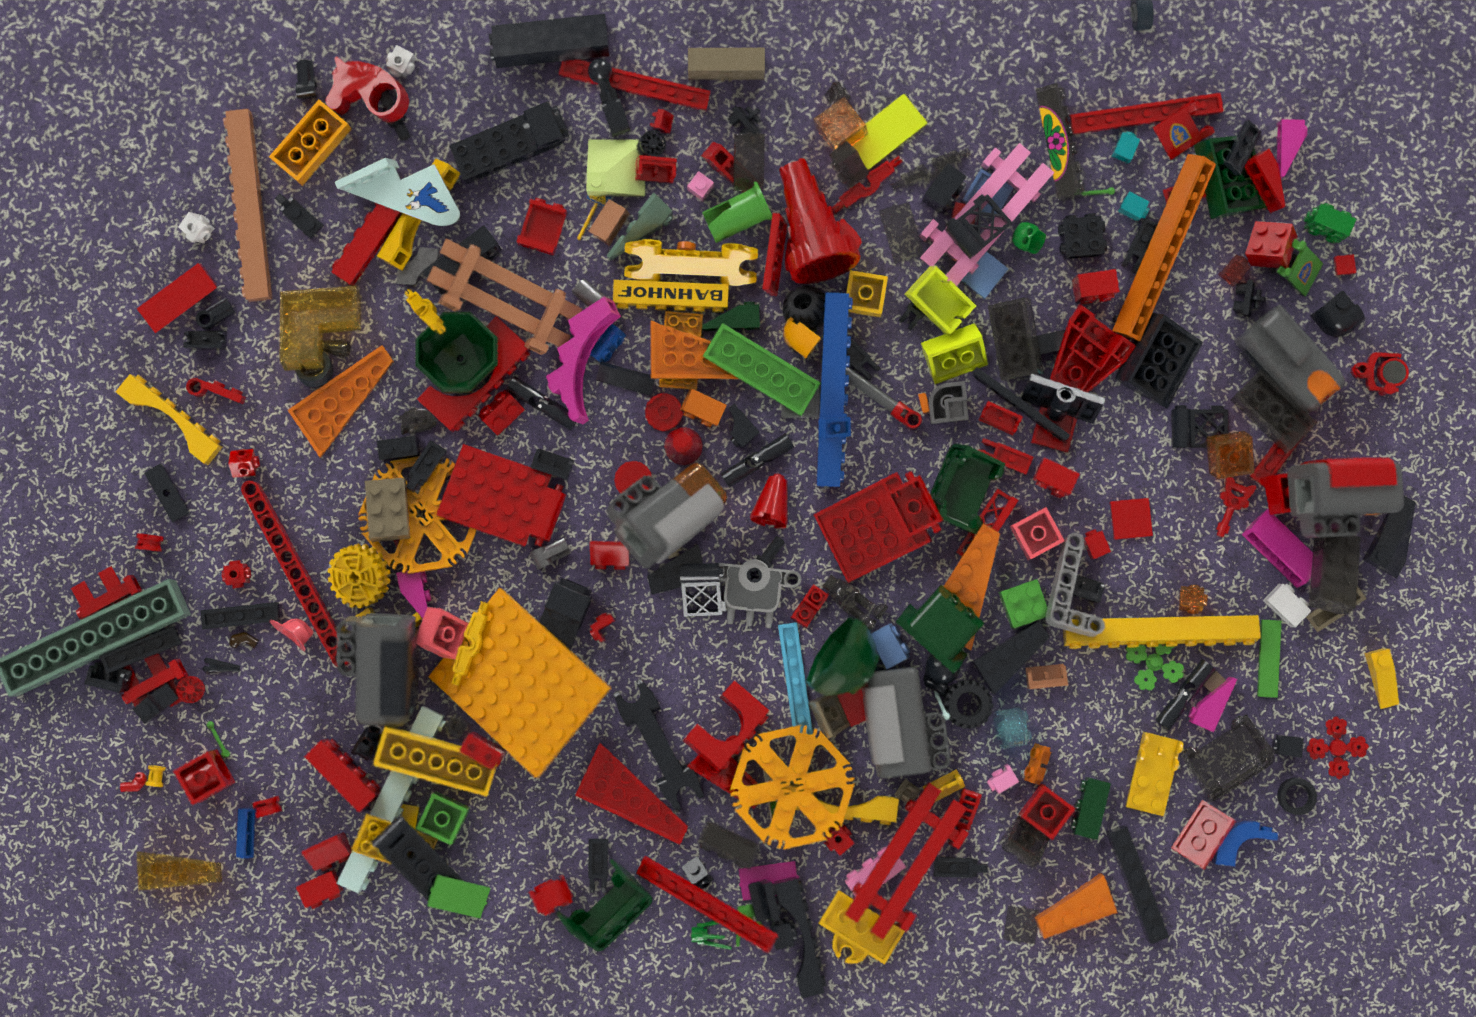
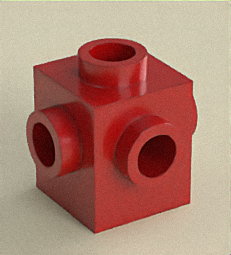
(243, 463)
(242, 577)
(841, 845)

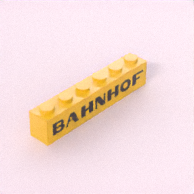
(670, 294)

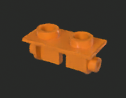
(1033, 772)

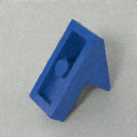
(834, 427)

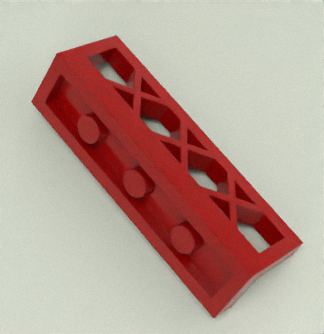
(1000, 518)

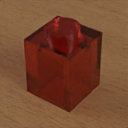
(1235, 269)

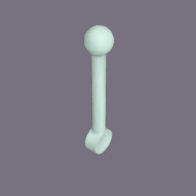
(946, 715)

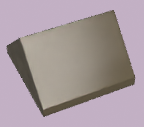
(829, 715)

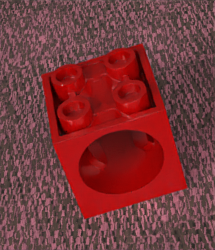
(204, 776)

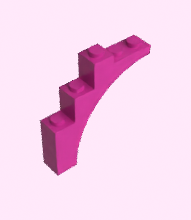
(574, 354)

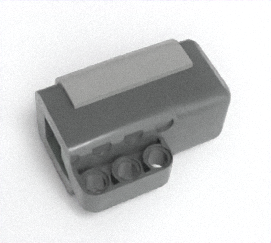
(898, 727)

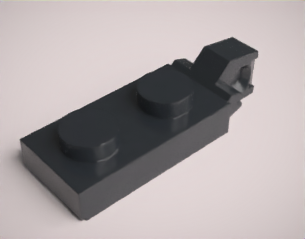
(299, 216)
(425, 465)
(958, 867)

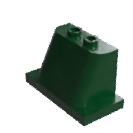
(942, 626)

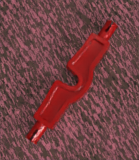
(874, 178)

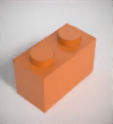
(703, 408)

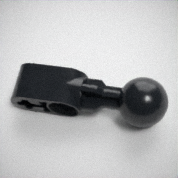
(600, 72)

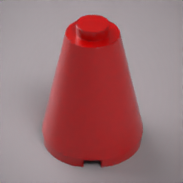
(683, 446)
(772, 503)

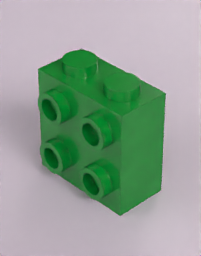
(1329, 223)

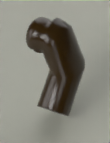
(243, 637)

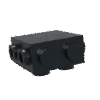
(1082, 236)

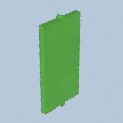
(458, 896)

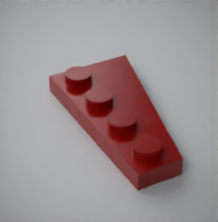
(721, 778)

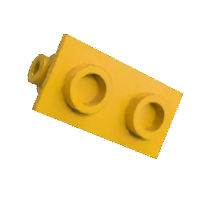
(948, 784)

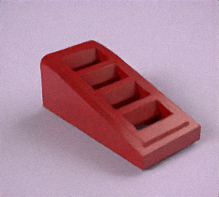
(965, 792)

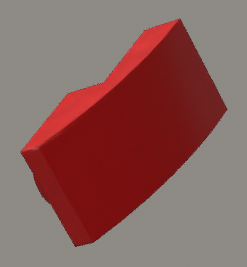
(809, 606)

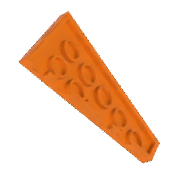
(331, 407)

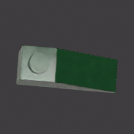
(739, 318)

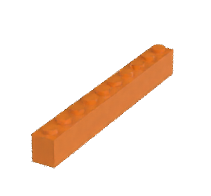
(1164, 247)

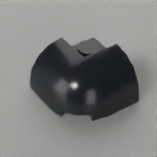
(1338, 316)

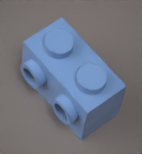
(890, 646)

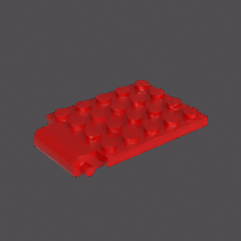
(501, 498)
(879, 524)

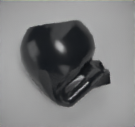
(938, 676)

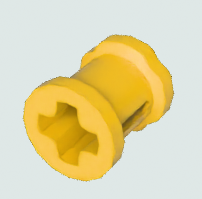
(155, 776)

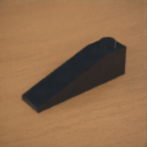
(1391, 542)

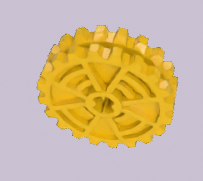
(358, 575)

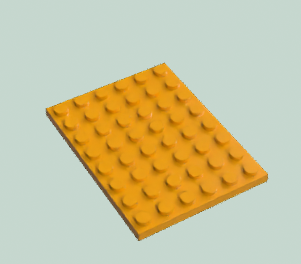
(523, 685)

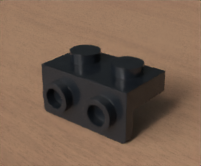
(763, 900)

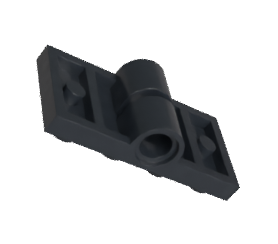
(1062, 400)

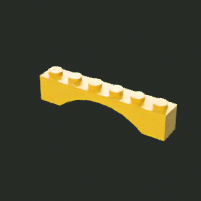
(399, 243)
(199, 443)
(879, 808)

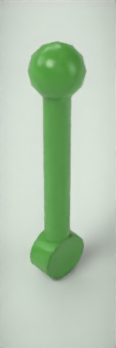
(1111, 191)
(225, 753)

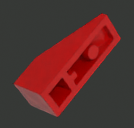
(720, 161)
(1266, 177)

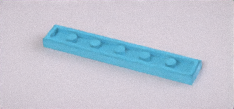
(795, 676)

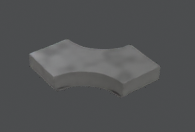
(414, 268)

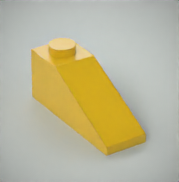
(1383, 677)

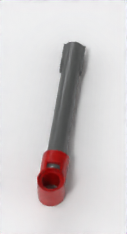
(897, 409)

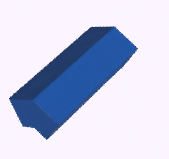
(242, 833)

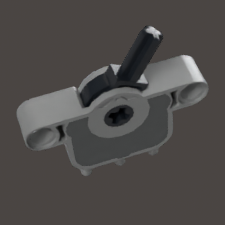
(759, 594)

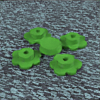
(1154, 663)

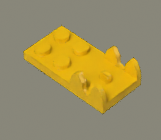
(1153, 773)

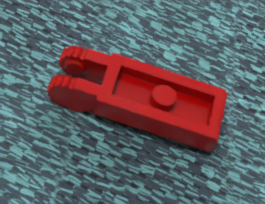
(1013, 458)

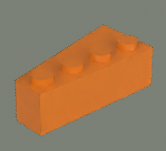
(1078, 908)

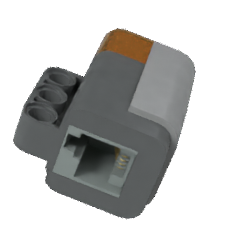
(666, 515)

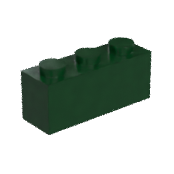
(1090, 808)

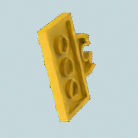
(857, 935)

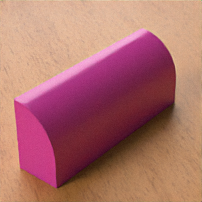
(1281, 548)

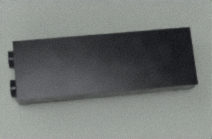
(549, 41)

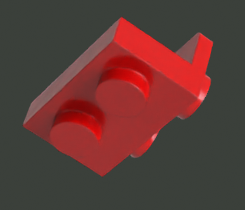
(501, 412)
(602, 621)

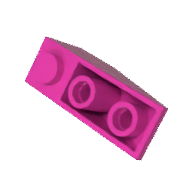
(412, 589)

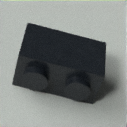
(398, 448)

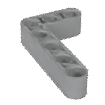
(1066, 590)

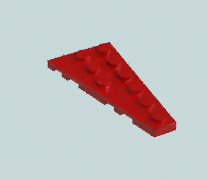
(619, 791)

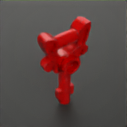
(1233, 502)

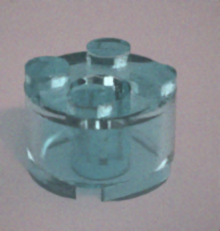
(1012, 727)

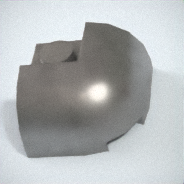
(948, 403)

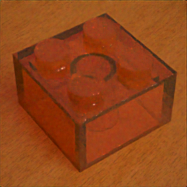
(840, 124)
(1230, 454)

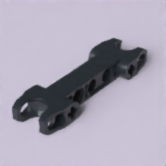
(643, 715)

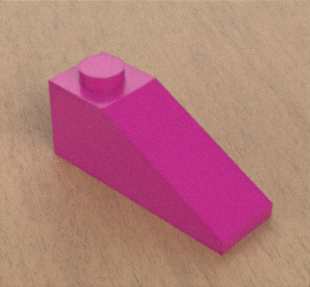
(1289, 139)
(1210, 708)

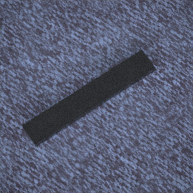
(1019, 404)

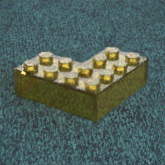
(310, 314)

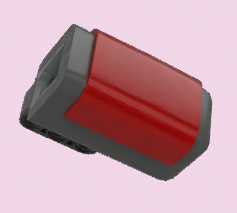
(1335, 492)

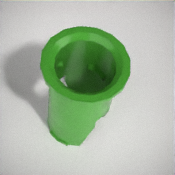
(737, 214)

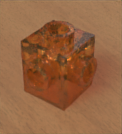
(1192, 599)

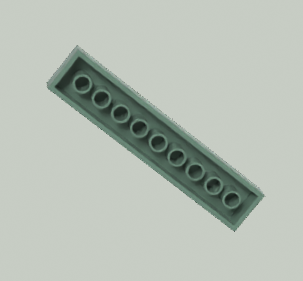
(92, 637)

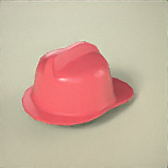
(295, 630)

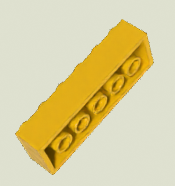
(431, 761)

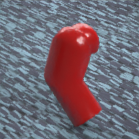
(136, 784)

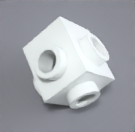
(400, 62)
(196, 227)

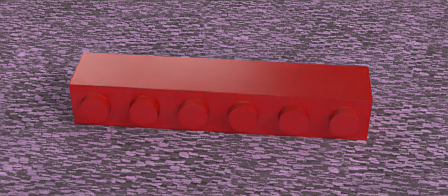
(365, 243)

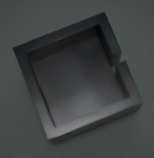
(946, 185)

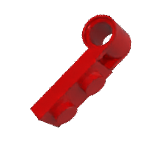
(216, 387)

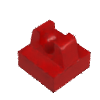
(663, 121)

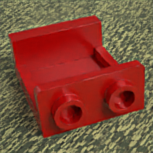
(542, 226)
(483, 750)

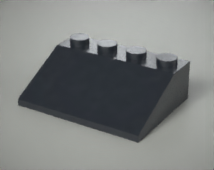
(1159, 360)

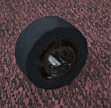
(318, 376)

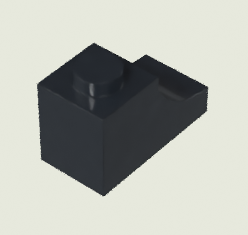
(743, 429)
(156, 703)

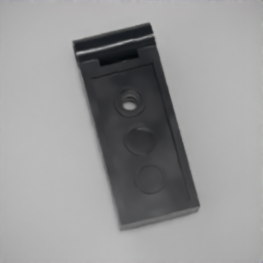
(418, 867)

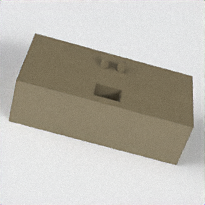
(726, 64)

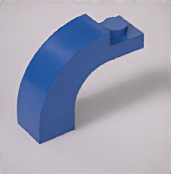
(1238, 834)

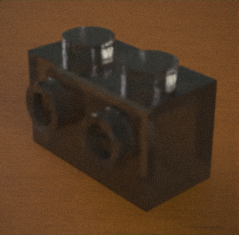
(848, 164)

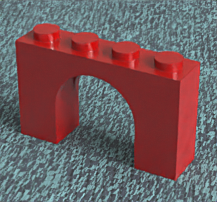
(750, 713)

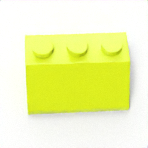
(955, 353)

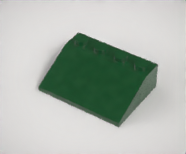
(1225, 191)

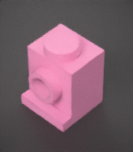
(1002, 779)

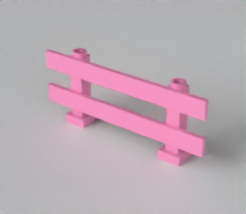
(1004, 172)

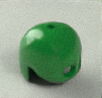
(1028, 237)

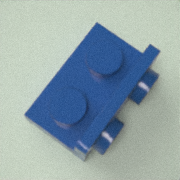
(607, 343)

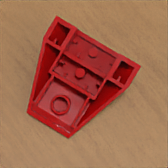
(1089, 352)

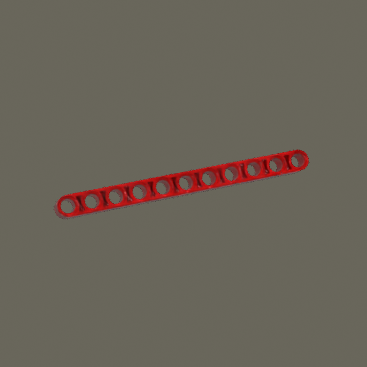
(289, 567)

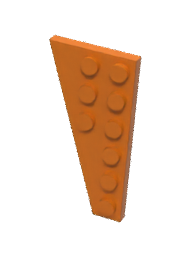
(680, 355)
(973, 571)

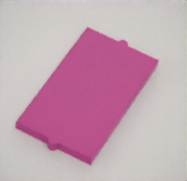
(771, 872)

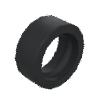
(1312, 796)

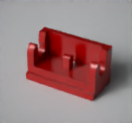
(655, 169)
(1000, 418)

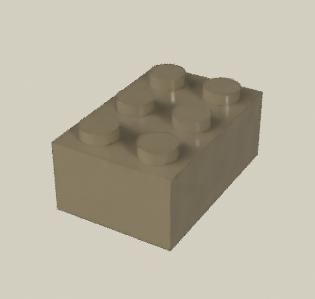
(387, 509)

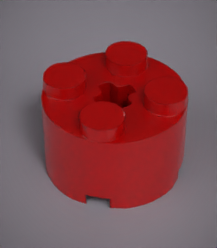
(550, 895)

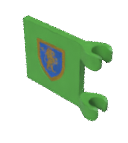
(1303, 270)

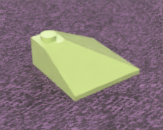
(612, 168)

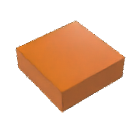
(924, 403)

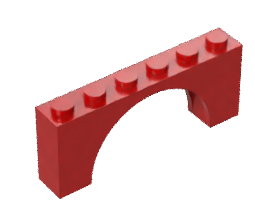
(455, 409)

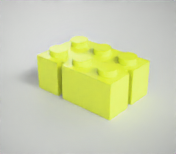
(940, 300)

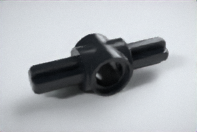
(398, 125)

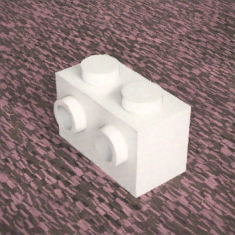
(1287, 604)

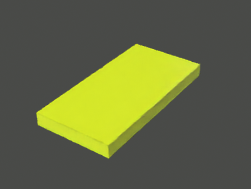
(889, 131)

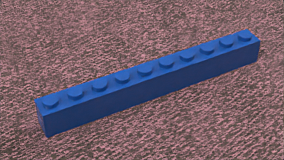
(833, 385)

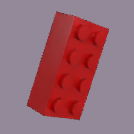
(343, 774)

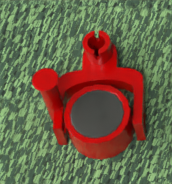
(1389, 373)

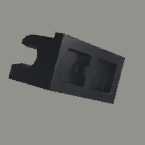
(205, 340)
(552, 464)
(1087, 588)
(116, 681)

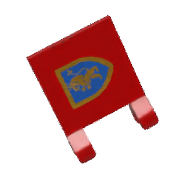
(1179, 131)

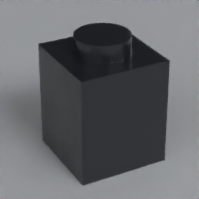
(1288, 745)

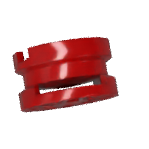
(149, 542)
(190, 689)
(267, 806)

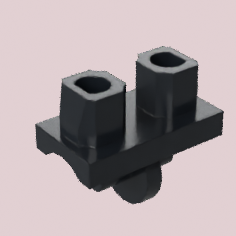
(740, 115)
(1247, 289)
(367, 742)

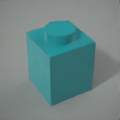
(1126, 147)
(1134, 206)

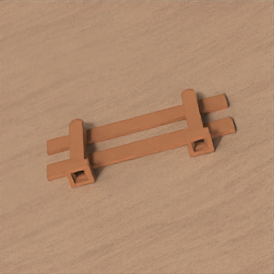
(459, 288)

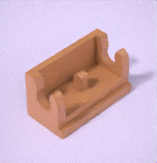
(609, 222)
(1046, 676)

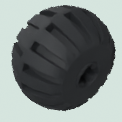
(805, 306)

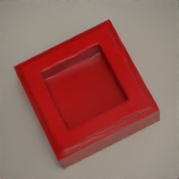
(1344, 265)

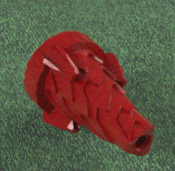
(817, 243)

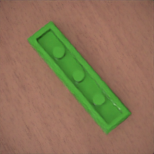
(1269, 658)

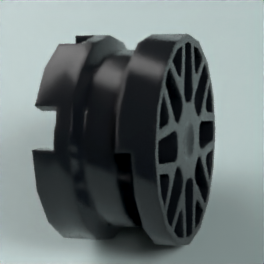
(650, 144)

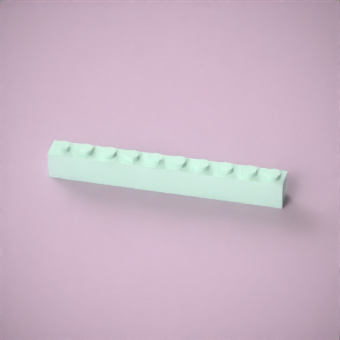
(389, 804)

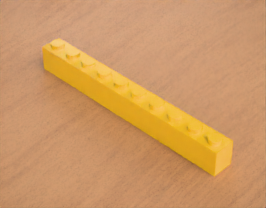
(1169, 632)

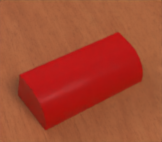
(177, 297)

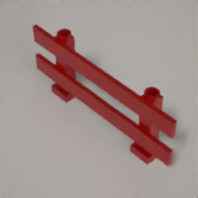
(116, 593)
(943, 830)

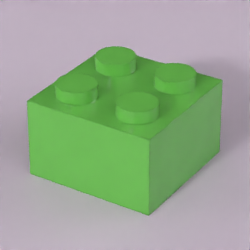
(1024, 603)
(443, 818)

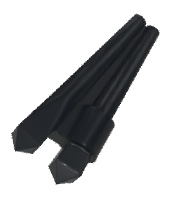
(219, 666)

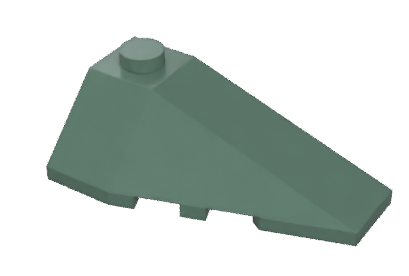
(651, 218)

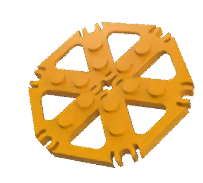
(433, 528)
(804, 800)

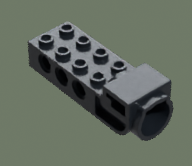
(510, 142)
(566, 610)

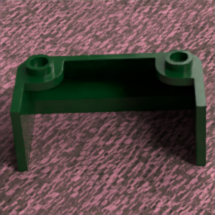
(611, 913)

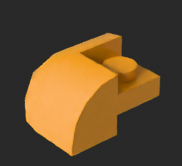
(800, 337)

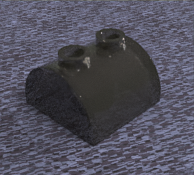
(1024, 842)

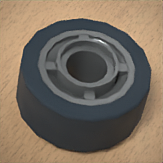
(1142, 14)

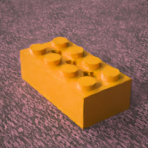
(323, 142)

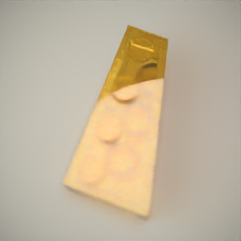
(170, 871)

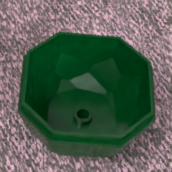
(439, 353)
(844, 660)

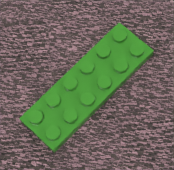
(761, 369)

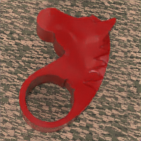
(366, 81)

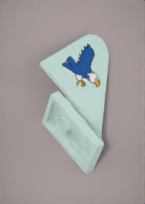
(418, 195)

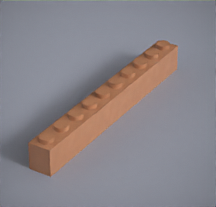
(248, 205)

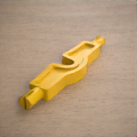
(425, 310)
(474, 633)

